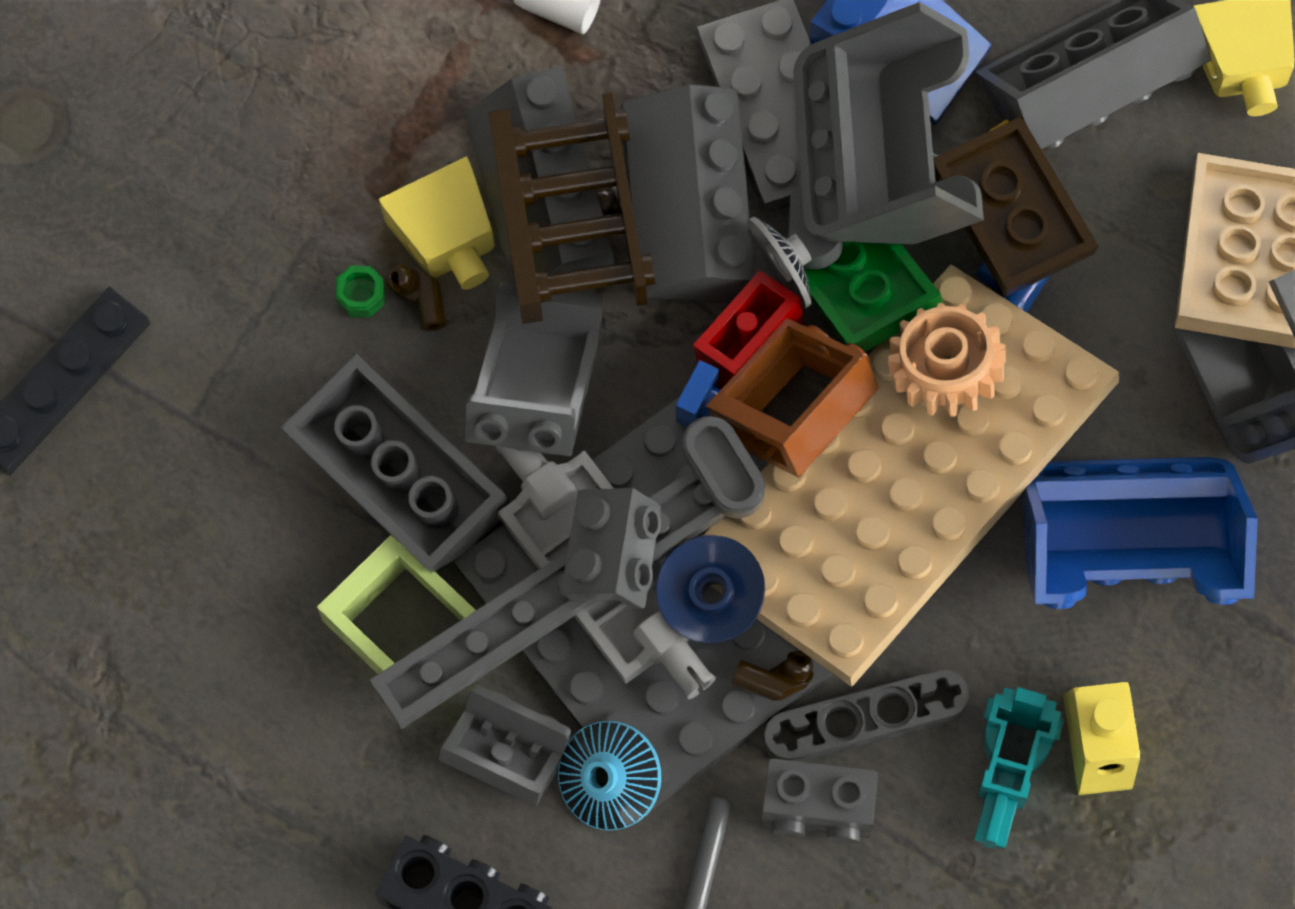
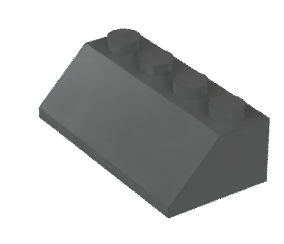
(1095, 66)
(537, 103)
(690, 192)
(397, 466)

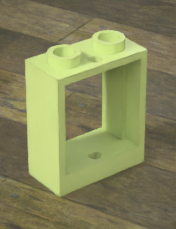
(367, 583)

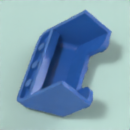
(1139, 523)

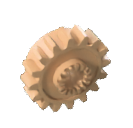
(943, 332)

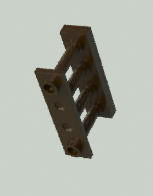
(529, 238)

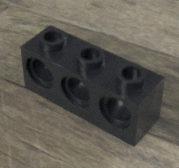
(449, 880)

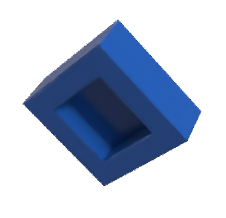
(697, 394)

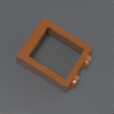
(769, 370)

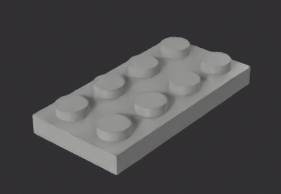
(758, 57)

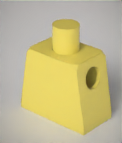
(1248, 49)
(443, 223)
(1102, 734)

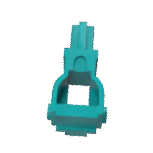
(1005, 781)

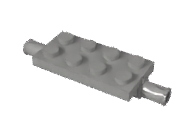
(542, 526)

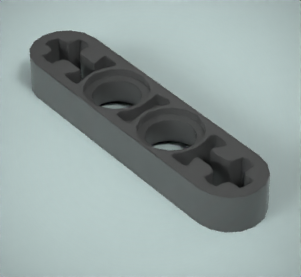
(863, 708)

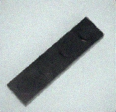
(66, 375)

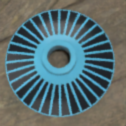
(631, 771)

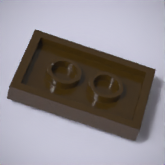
(1027, 214)

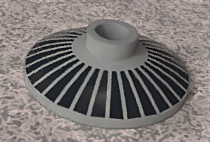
(784, 257)

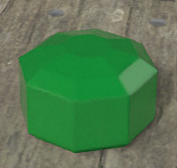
(360, 291)

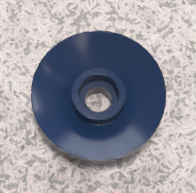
(692, 570)

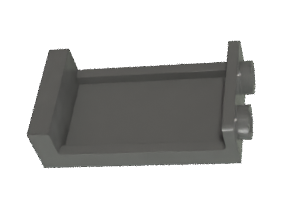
(535, 374)

